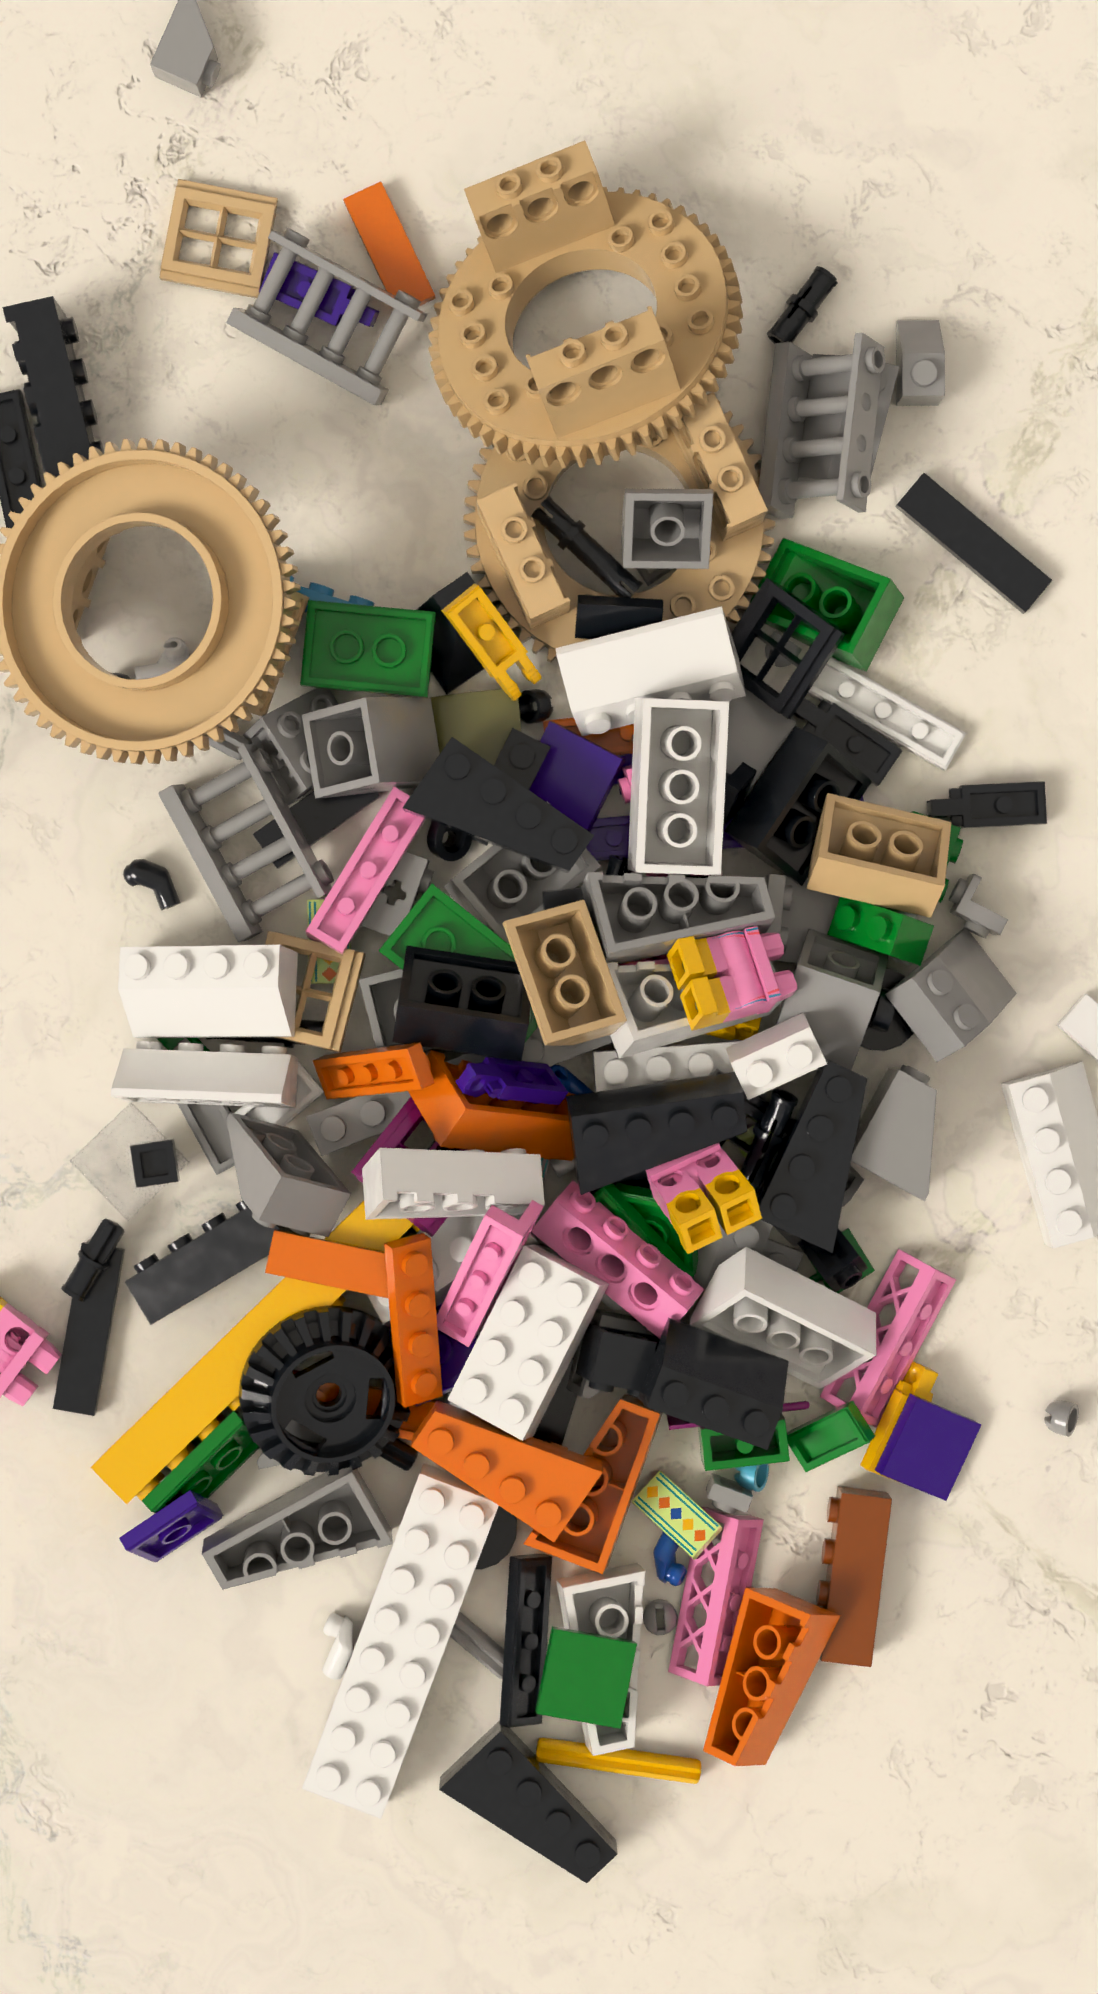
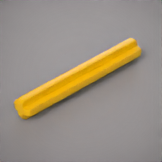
(622, 1761)

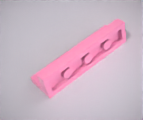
(365, 874)
(485, 1272)
(901, 1338)
(734, 1569)

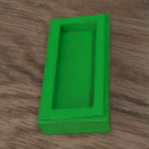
(829, 1436)

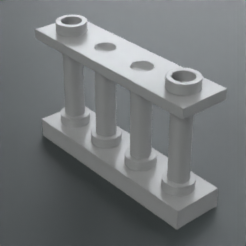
(292, 340)
(785, 426)
(205, 842)

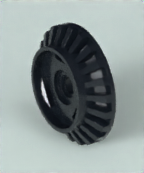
(275, 1396)

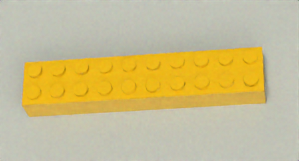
(196, 1401)

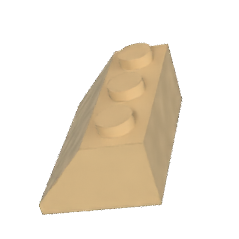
(880, 855)
(565, 974)

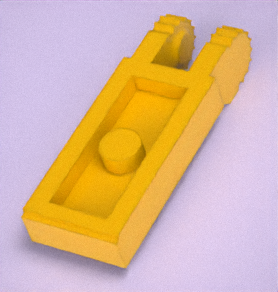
(490, 638)

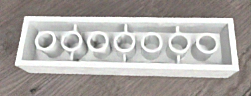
(401, 1642)

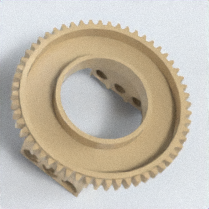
(608, 385)
(52, 568)
(543, 596)

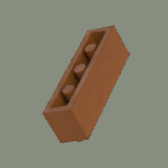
(854, 1572)

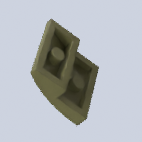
(476, 720)

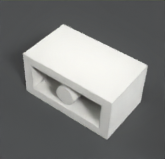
(776, 1056)

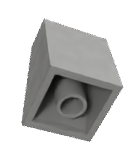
(370, 745)
(836, 993)
(898, 1131)

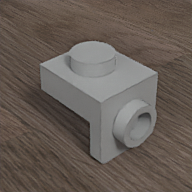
(978, 918)

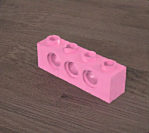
(605, 1246)

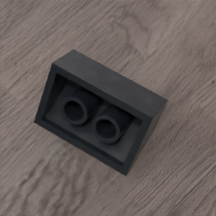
(787, 802)
(462, 1004)
(716, 1383)

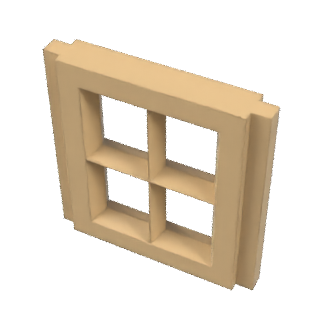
(226, 201)
(340, 999)

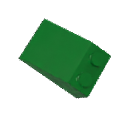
(841, 592)

